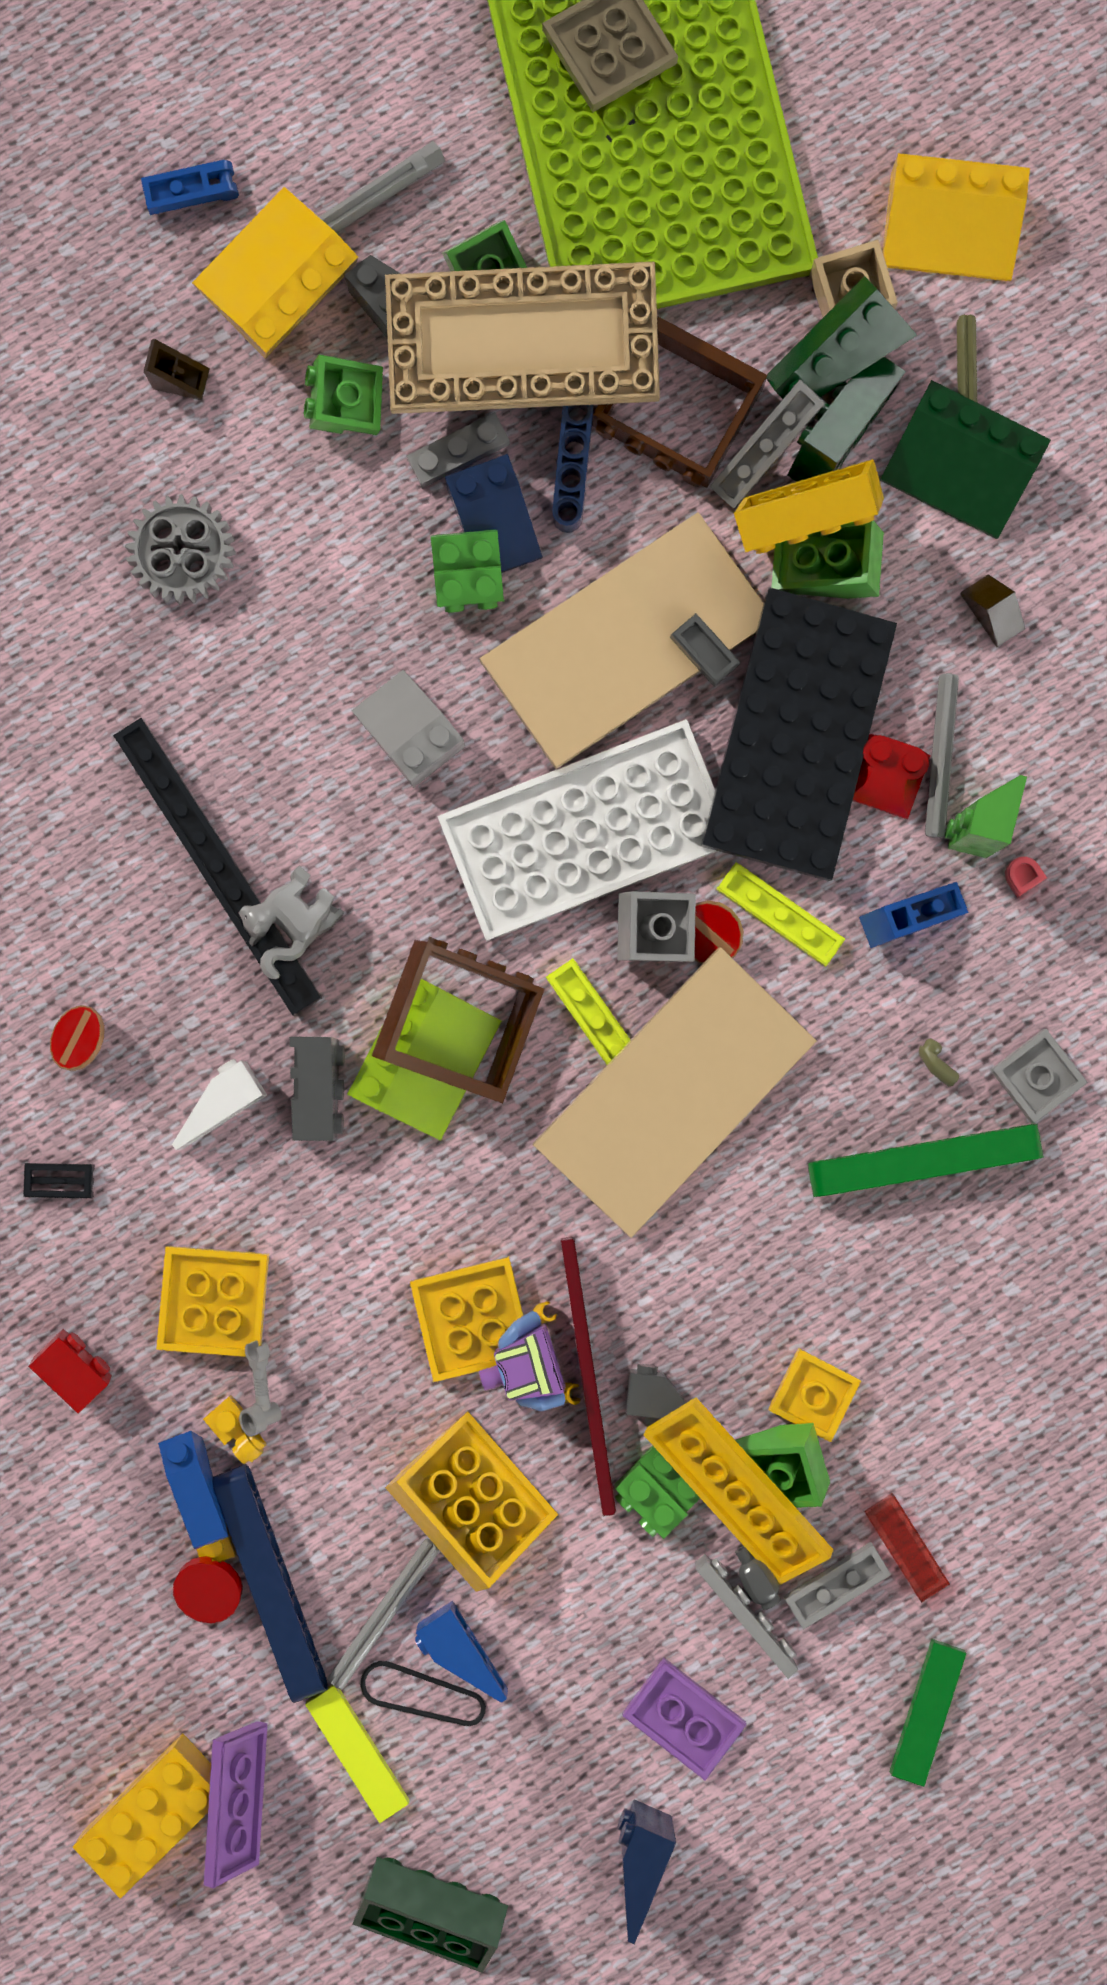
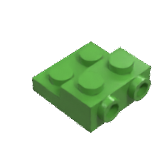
(343, 395)
(467, 570)
(655, 1493)

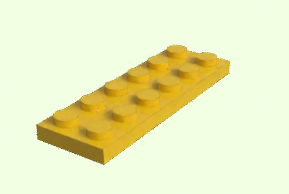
(738, 1491)

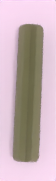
(967, 356)

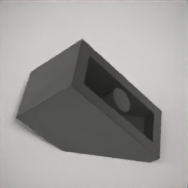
(651, 1393)

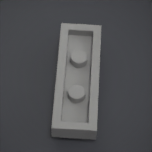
(458, 450)
(837, 1585)

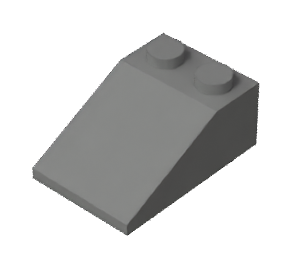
(409, 728)

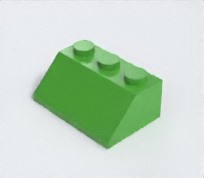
(988, 822)

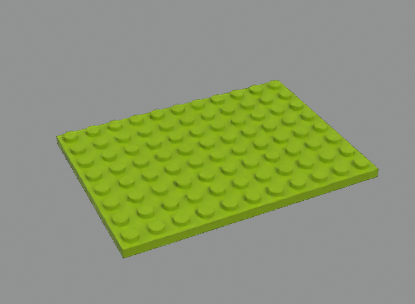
(691, 185)

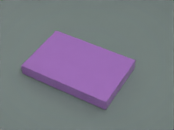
(684, 1719)

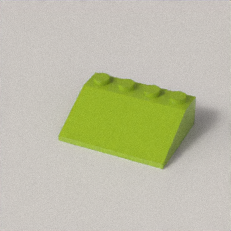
(437, 1031)

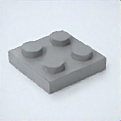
(1038, 1076)

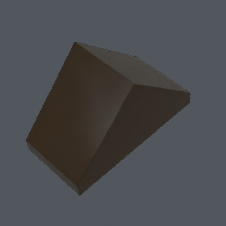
(175, 372)
(995, 608)

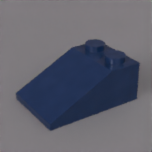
(492, 500)
(646, 1847)

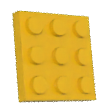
(212, 1300)
(466, 1315)

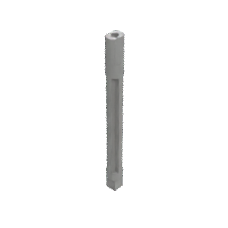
(384, 187)

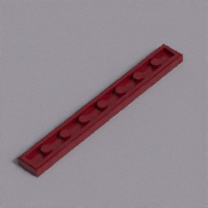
(588, 1376)

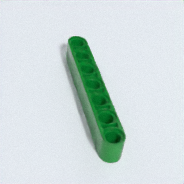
(925, 1160)

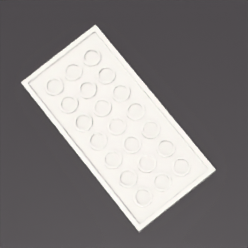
(582, 830)

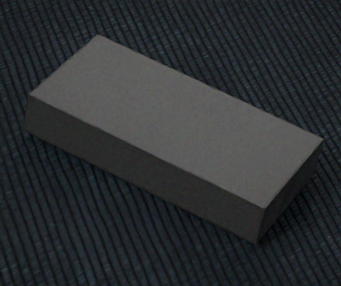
(705, 650)

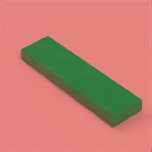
(927, 1712)

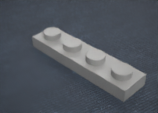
(767, 444)
(757, 1625)

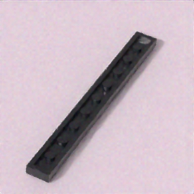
(211, 856)

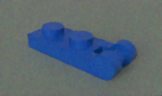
(189, 187)

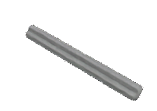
(941, 755)
(383, 1614)

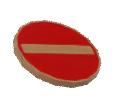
(715, 928)
(77, 1038)

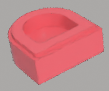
(1023, 875)

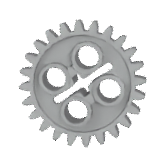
(183, 520)

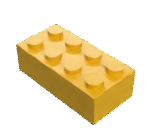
(810, 507)
(148, 1817)

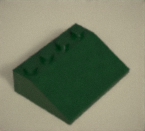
(965, 459)

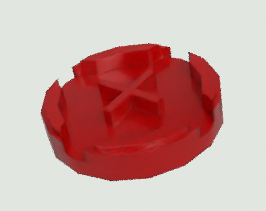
(207, 1590)

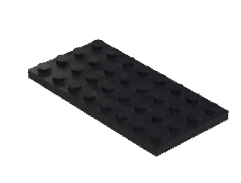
(799, 734)

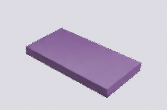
(235, 1803)

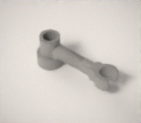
(263, 1412)

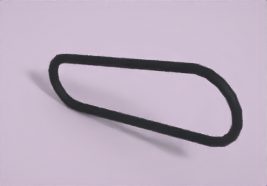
(416, 1711)

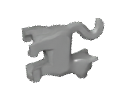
(293, 916)

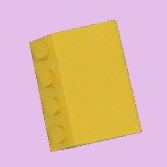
(954, 216)
(275, 271)
(472, 1502)

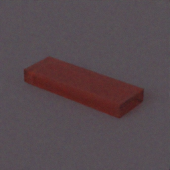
(906, 1547)

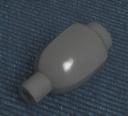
(758, 1580)

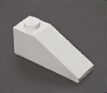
(223, 1099)

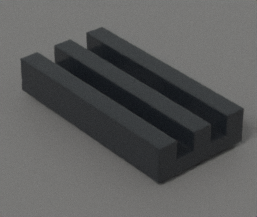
(87, 1181)

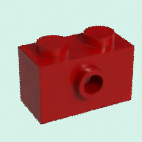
(71, 1370)

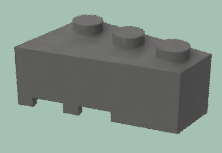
(368, 288)
(316, 1088)

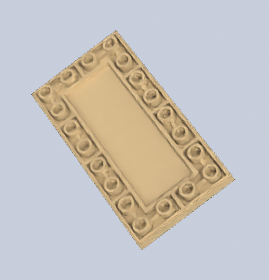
(522, 337)
(611, 646)
(674, 1092)

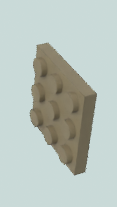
(609, 47)

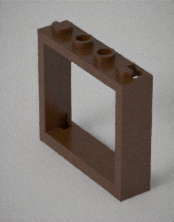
(711, 360)
(511, 1041)

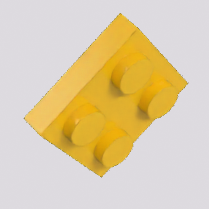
(814, 1394)

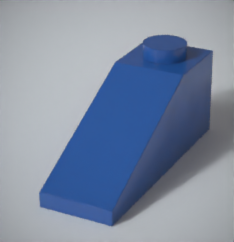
(913, 914)
(192, 1486)
(456, 1649)

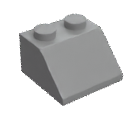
(656, 926)

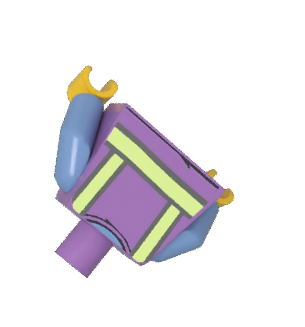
(529, 1365)

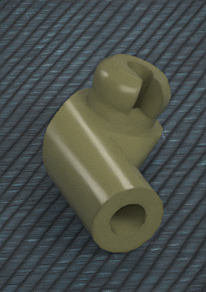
(935, 1065)

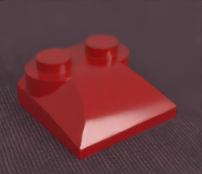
(890, 775)

